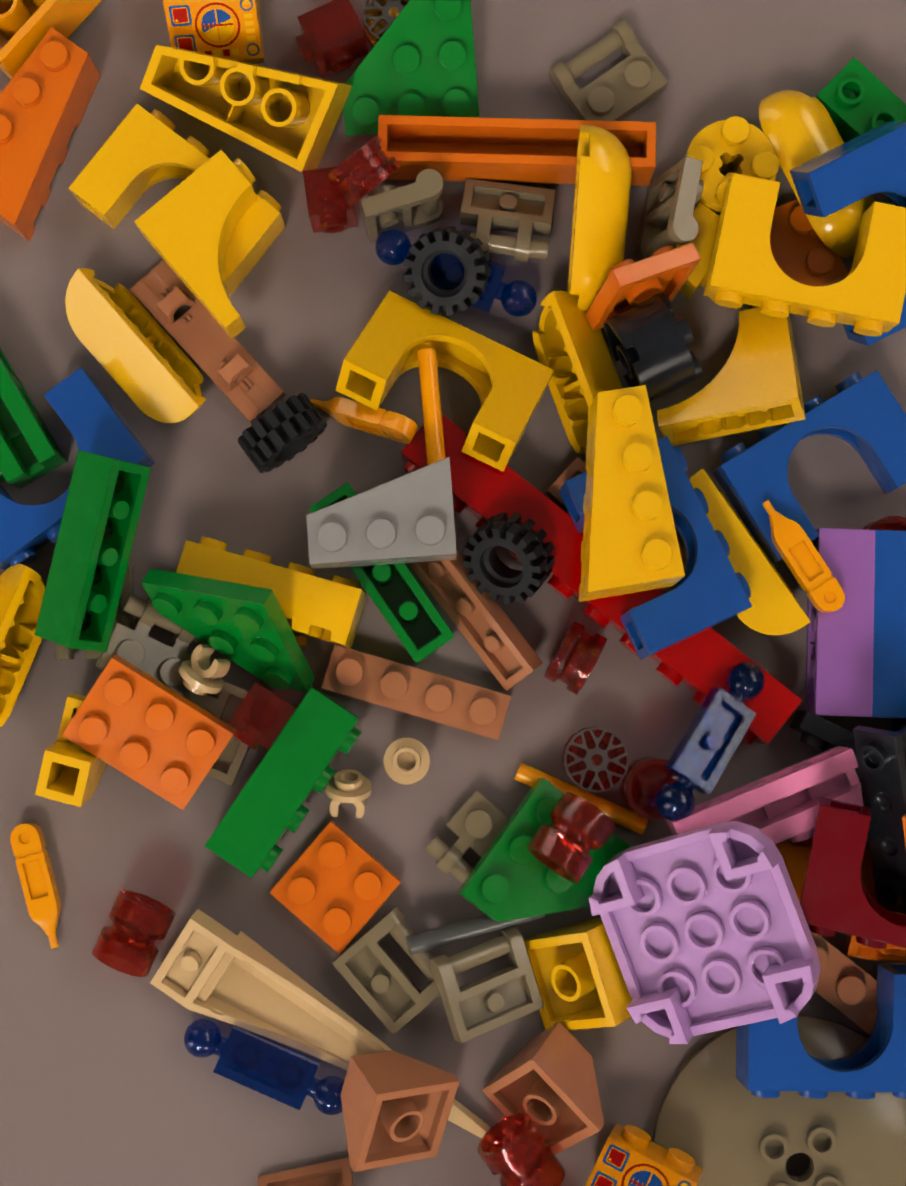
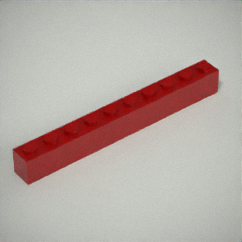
(697, 661)

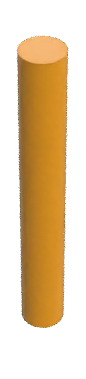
(431, 405)
(617, 813)

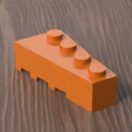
(36, 123)

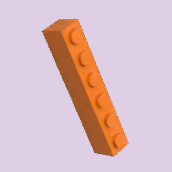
(505, 147)

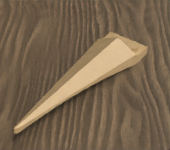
(251, 989)

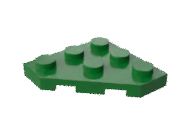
(417, 68)
(236, 621)
(513, 883)

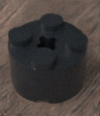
(653, 346)

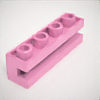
(784, 801)

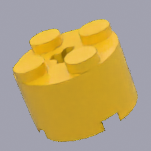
(732, 148)

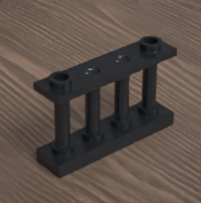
(884, 791)

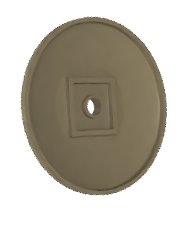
(751, 1137)

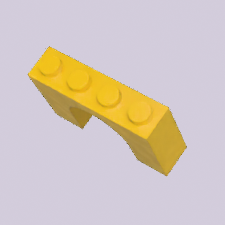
(148, 152)
(747, 273)
(504, 379)

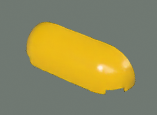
(800, 132)
(598, 212)
(133, 348)
(578, 360)
(772, 601)
(19, 612)

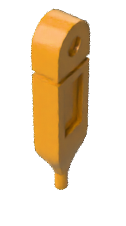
(363, 418)
(804, 562)
(37, 878)

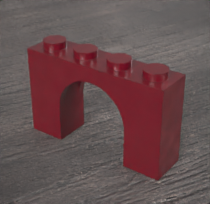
(833, 884)

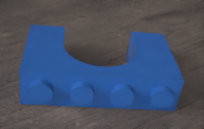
(852, 172)
(860, 414)
(96, 430)
(710, 586)
(774, 1059)

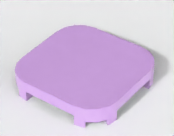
(707, 931)

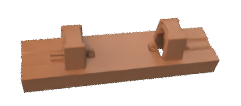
(208, 343)

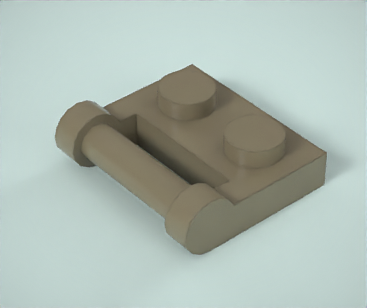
(617, 90)
(672, 202)
(391, 206)
(380, 978)
(493, 998)

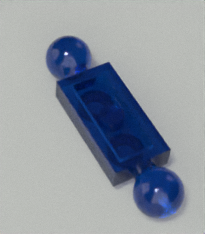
(448, 271)
(710, 741)
(265, 1066)

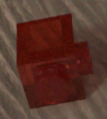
(331, 37)
(325, 203)
(261, 717)

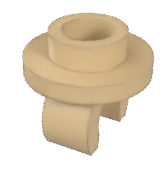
(199, 675)
(406, 761)
(348, 787)

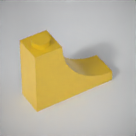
(195, 228)
(751, 391)

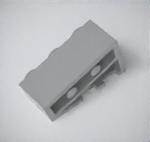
(388, 524)

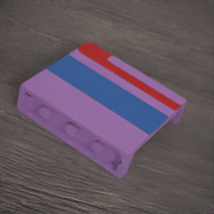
(860, 649)

